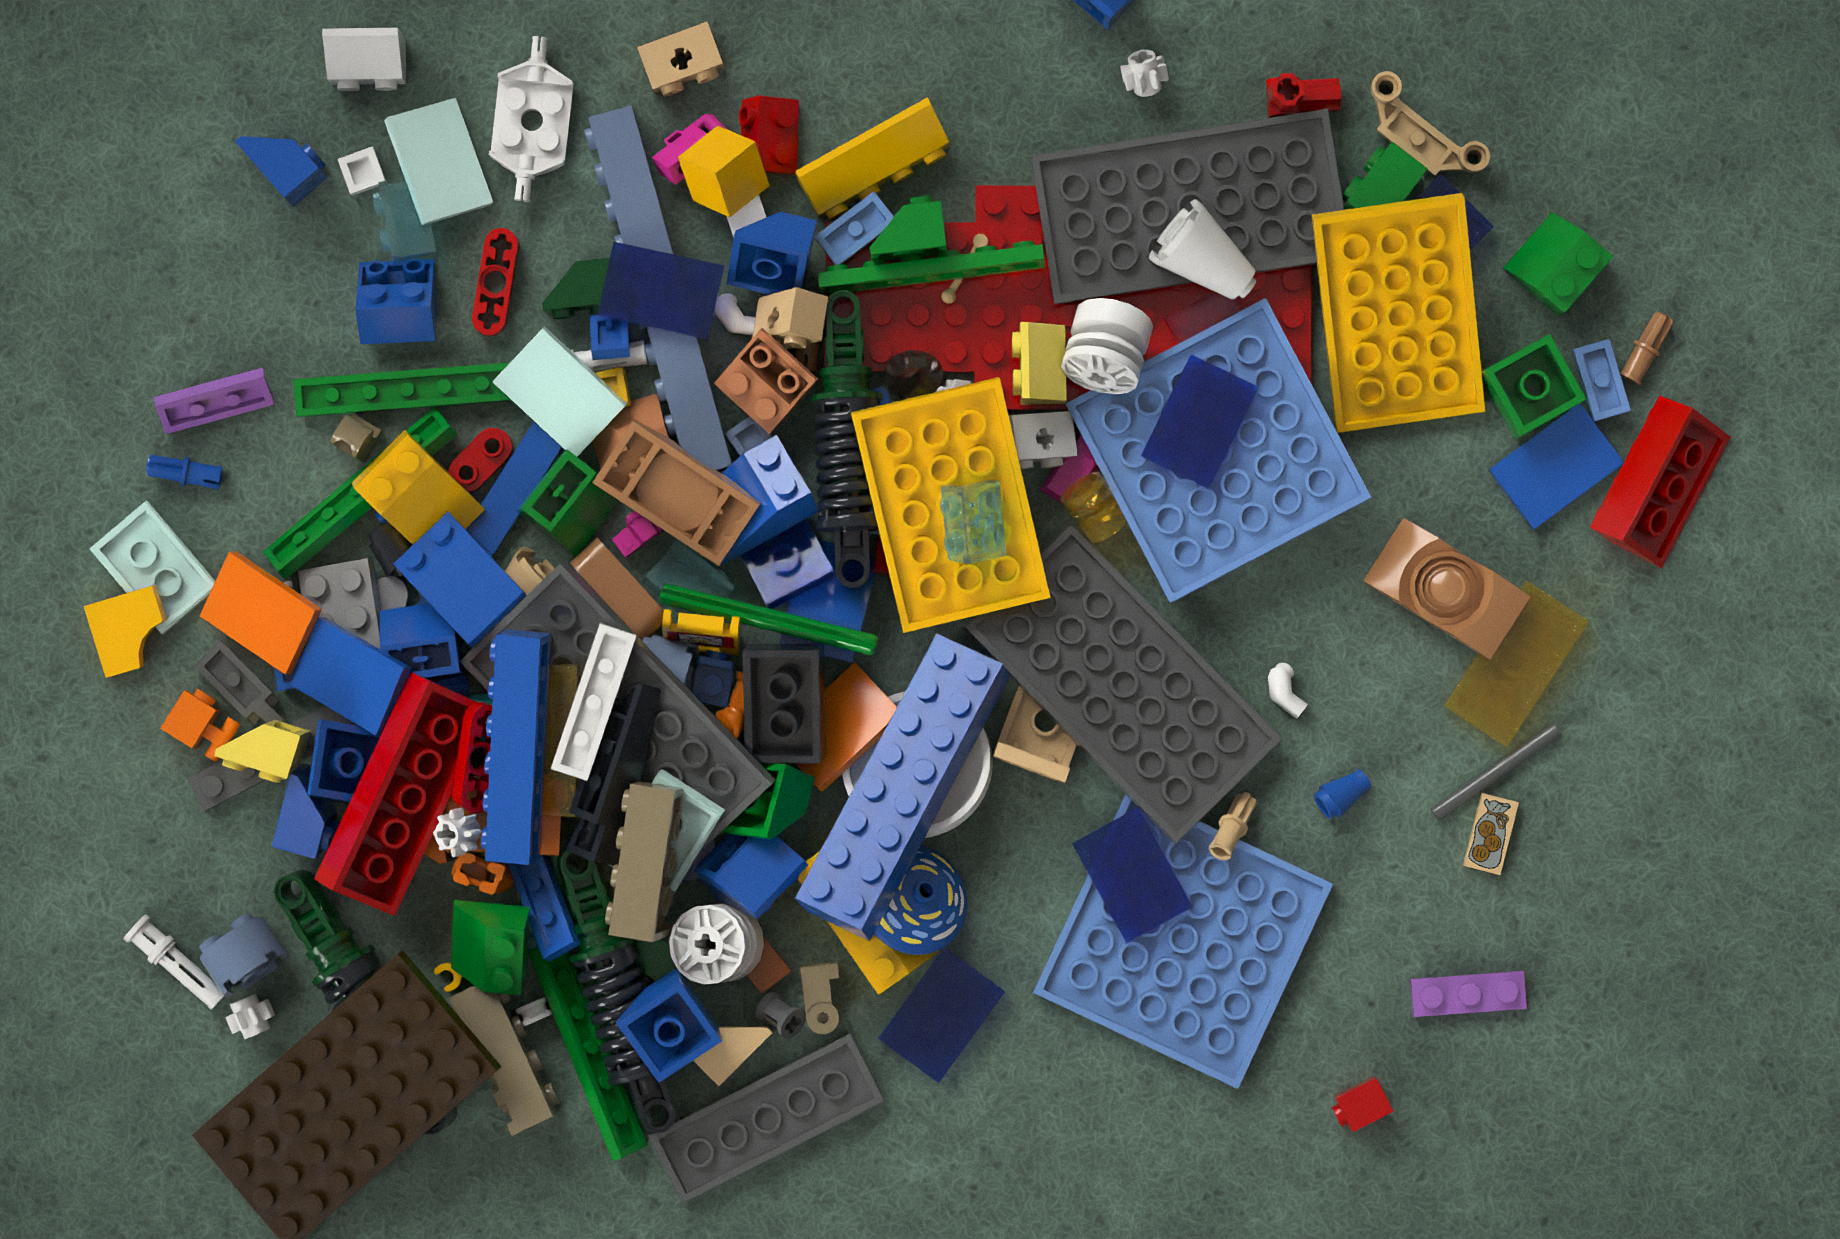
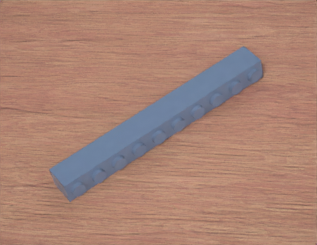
(642, 225)

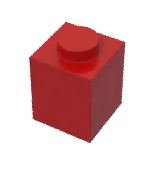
(1361, 1104)

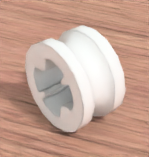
(534, 1011)

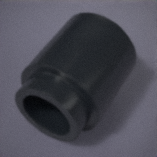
(388, 547)

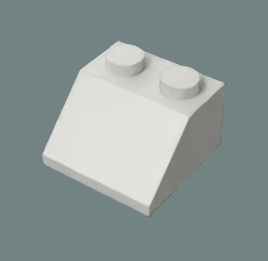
(365, 57)

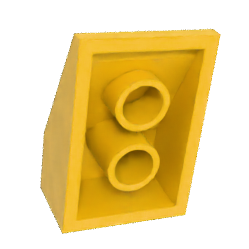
(414, 489)

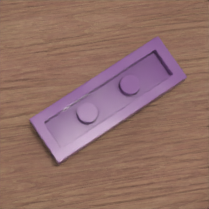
(214, 400)
(1468, 993)

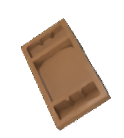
(676, 491)
(1447, 588)

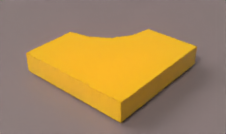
(122, 628)

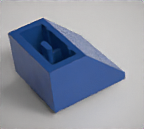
(396, 301)
(422, 641)
(750, 872)

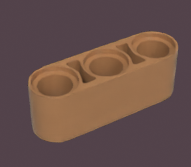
(619, 589)

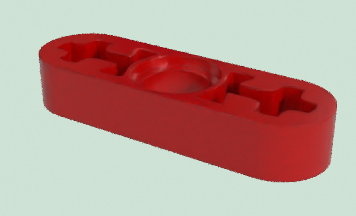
(508, 256)
(467, 745)

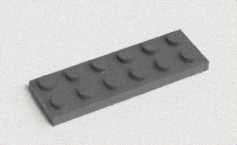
(766, 1118)

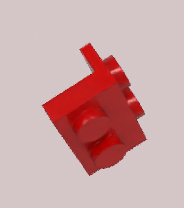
(774, 128)

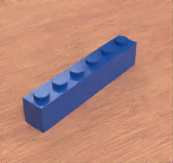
(516, 746)

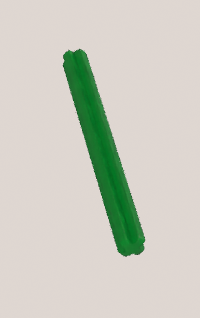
(769, 619)

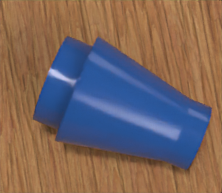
(1340, 794)

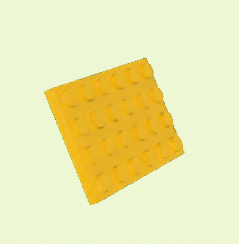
(1399, 312)
(907, 457)

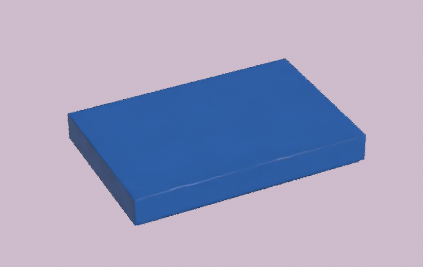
(1556, 466)
(350, 676)

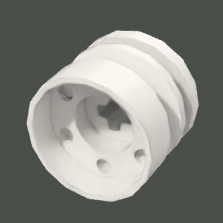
(1107, 346)
(736, 938)

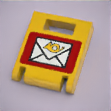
(705, 631)

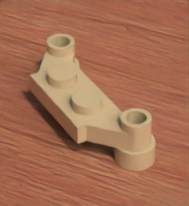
(1417, 136)

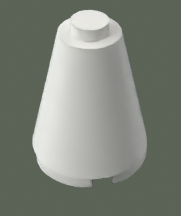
(1204, 253)

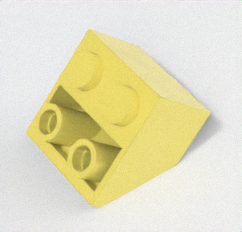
(1041, 356)
(271, 748)

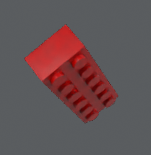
(398, 797)

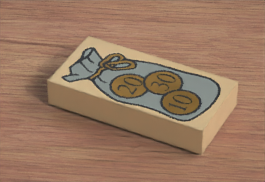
(1490, 834)

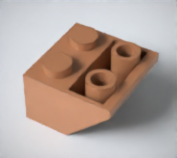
(766, 381)

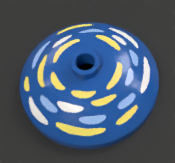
(920, 923)

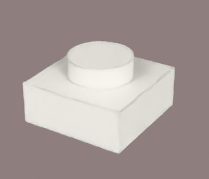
(361, 170)

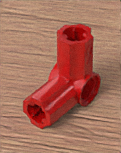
(1292, 96)

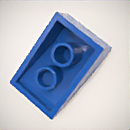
(775, 483)
(460, 579)
(834, 604)

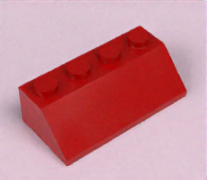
(1660, 481)

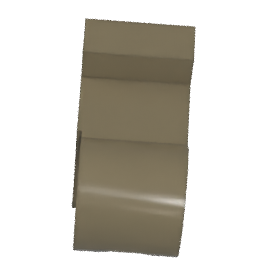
(356, 436)
(820, 1010)

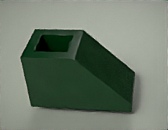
(578, 289)

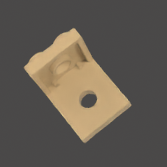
(1030, 748)

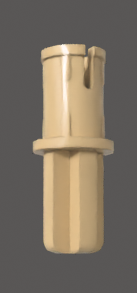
(1232, 826)

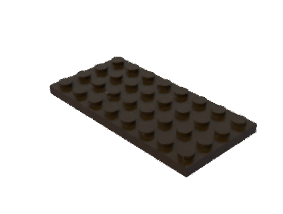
(346, 1099)

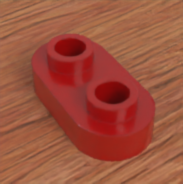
(482, 462)

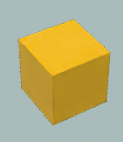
(723, 171)

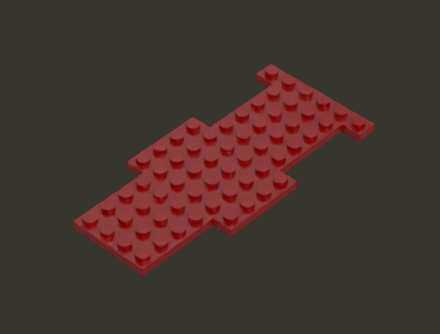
(979, 325)

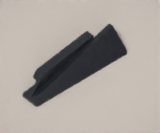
(615, 767)

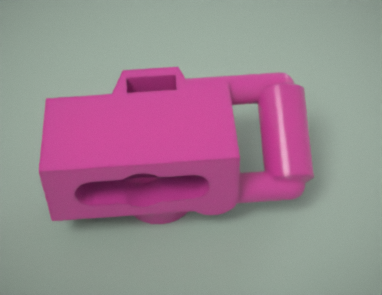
(677, 143)
(636, 534)

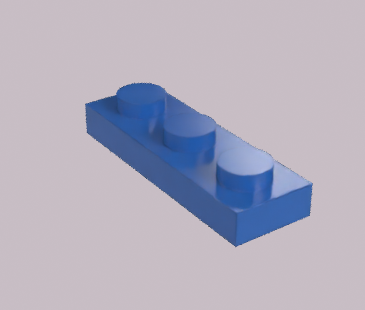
(548, 909)

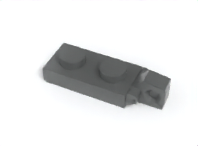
(239, 684)

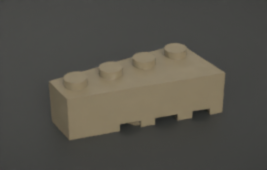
(645, 862)
(517, 1083)

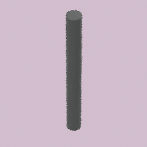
(1495, 771)

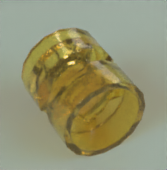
(1091, 502)

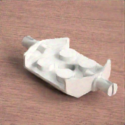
(525, 89)

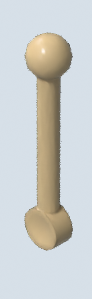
(949, 295)

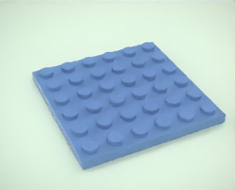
(1274, 484)
(1203, 978)

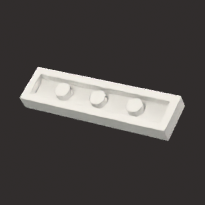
(593, 701)

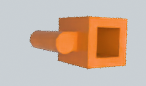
(193, 721)

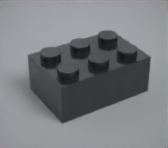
(784, 702)

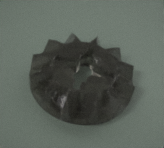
(904, 366)

